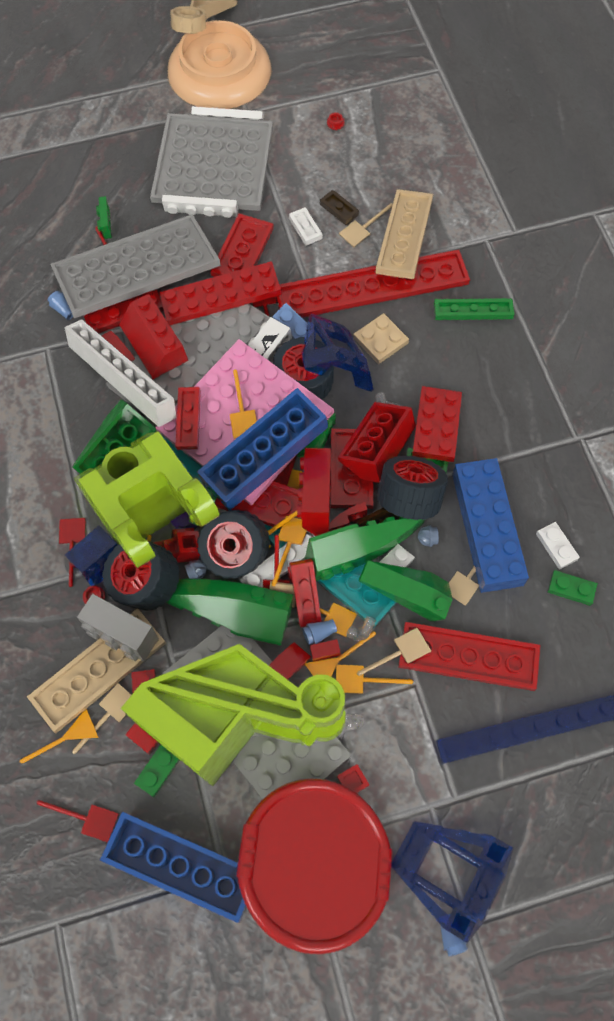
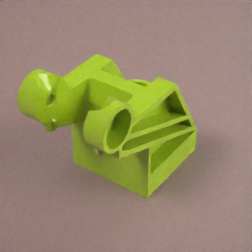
(142, 492)
(219, 702)

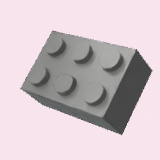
(117, 628)

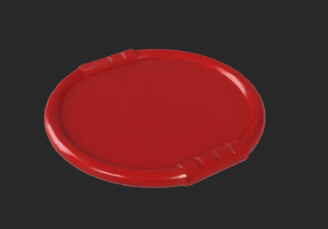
(314, 866)

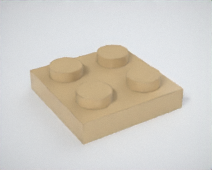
(381, 338)

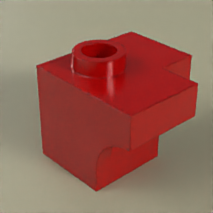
(183, 544)

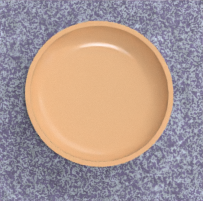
(219, 66)

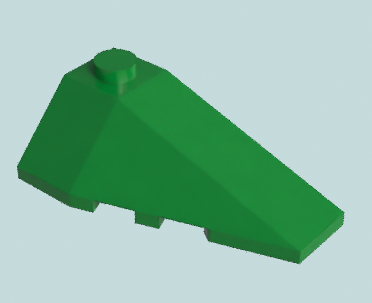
(118, 430)
(411, 588)

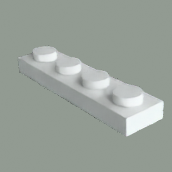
(218, 112)
(199, 205)
(266, 569)

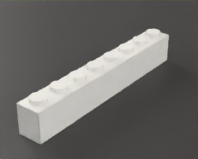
(121, 373)

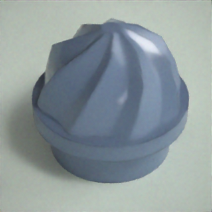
(428, 536)
(195, 569)

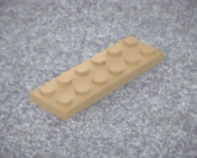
(404, 234)
(84, 681)

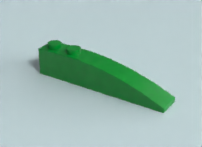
(353, 545)
(240, 607)

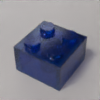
(91, 554)

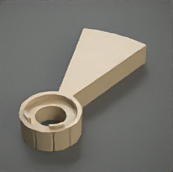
(193, 18)

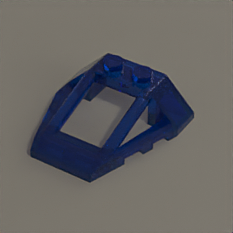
(322, 358)
(491, 865)

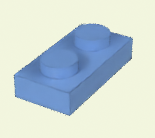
(290, 318)

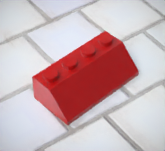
(152, 337)
(377, 440)
(315, 490)

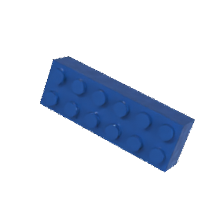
(263, 449)
(489, 525)
(175, 866)

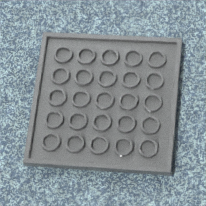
(213, 159)

